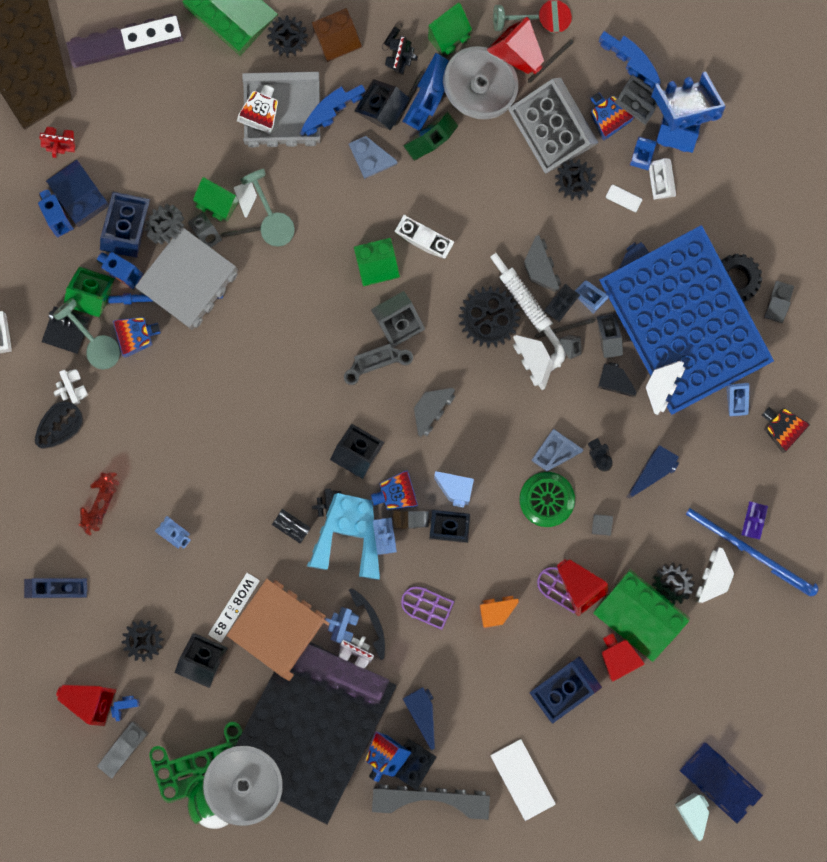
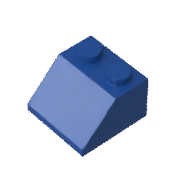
(679, 139)

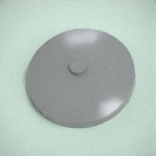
(480, 83)
(242, 785)

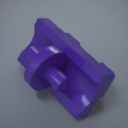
(754, 520)

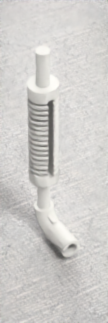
(531, 307)

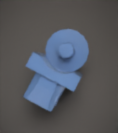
(173, 533)
(384, 536)
(339, 623)

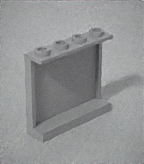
(297, 97)
(187, 278)

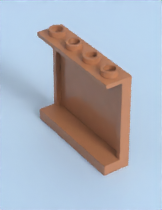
(276, 627)

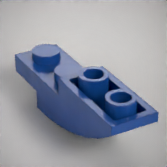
(638, 62)
(429, 95)
(324, 111)

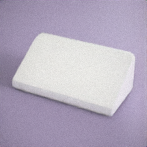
(662, 179)

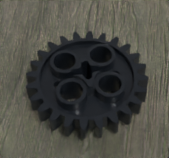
(480, 302)

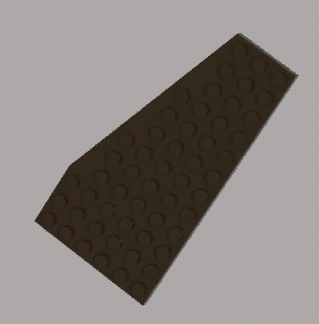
(31, 61)

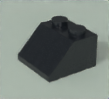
(382, 104)
(357, 451)
(201, 660)

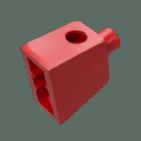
(619, 657)

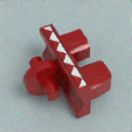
(57, 144)

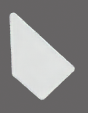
(246, 197)

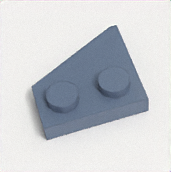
(370, 157)
(555, 451)

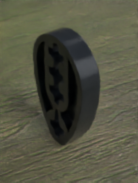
(68, 430)

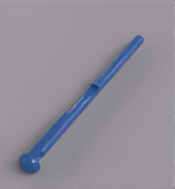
(778, 570)

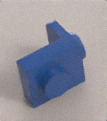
(643, 153)
(127, 702)

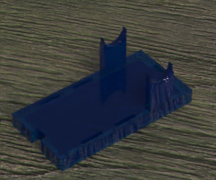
(711, 774)

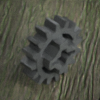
(164, 224)

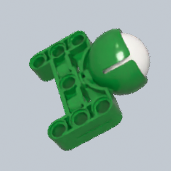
(193, 786)

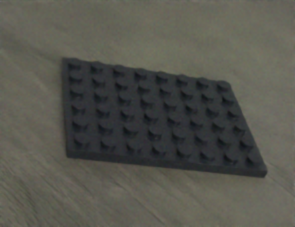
(312, 737)

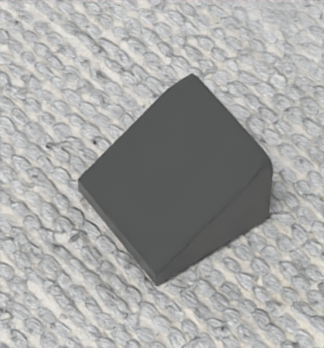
(571, 345)
(602, 524)

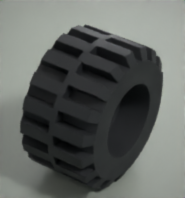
(750, 269)

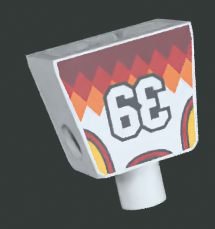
(259, 110)

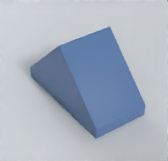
(591, 296)
(738, 399)

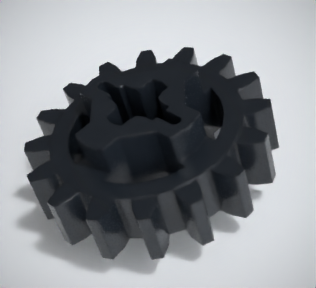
(279, 36)
(567, 174)
(679, 578)
(149, 646)

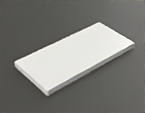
(523, 779)

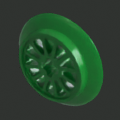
(529, 510)

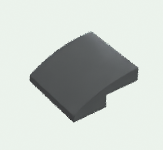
(637, 99)

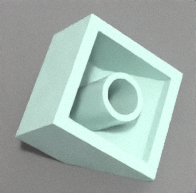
(695, 814)

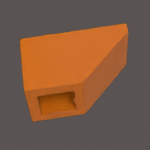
(496, 613)

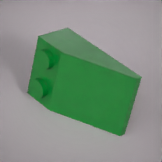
(449, 30)

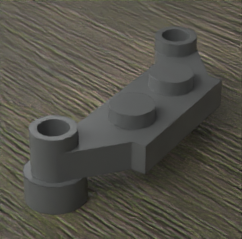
(376, 359)

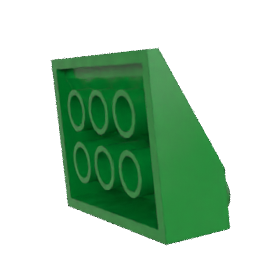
(233, 21)
(641, 615)

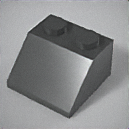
(398, 319)

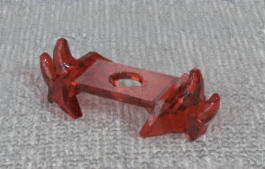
(106, 490)

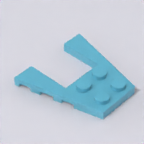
(353, 518)

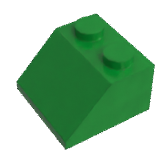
(215, 200)
(376, 262)
(89, 291)

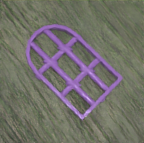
(552, 588)
(430, 613)

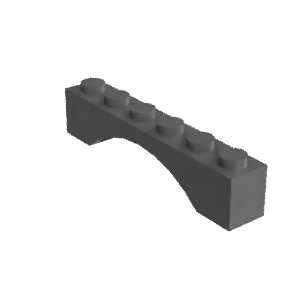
(472, 805)

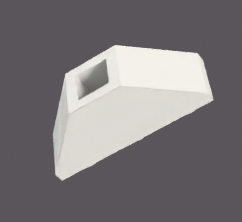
(424, 237)
(535, 358)
(662, 384)
(716, 577)

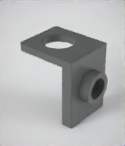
(203, 227)

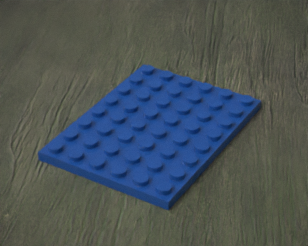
(688, 310)

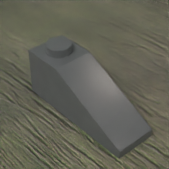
(122, 749)

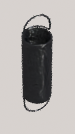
(392, 35)

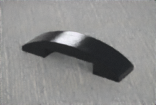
(359, 600)

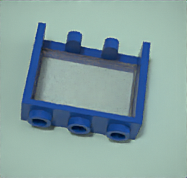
(690, 103)

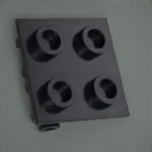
(64, 332)
(416, 765)

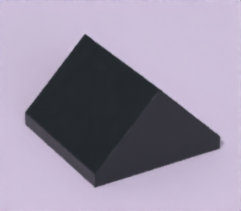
(449, 526)

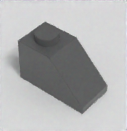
(610, 336)

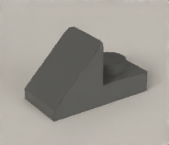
(779, 302)

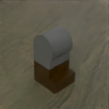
(410, 519)

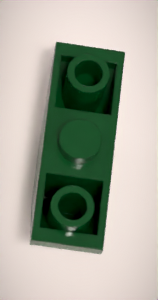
(431, 136)

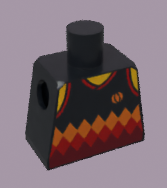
(784, 427)

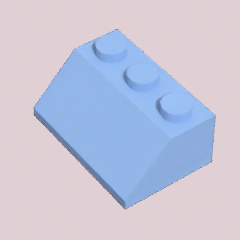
(455, 488)

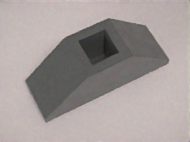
(540, 266)
(430, 408)

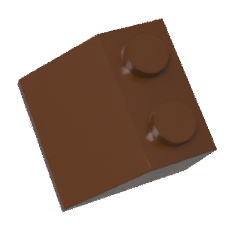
(336, 35)

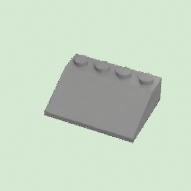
(553, 125)

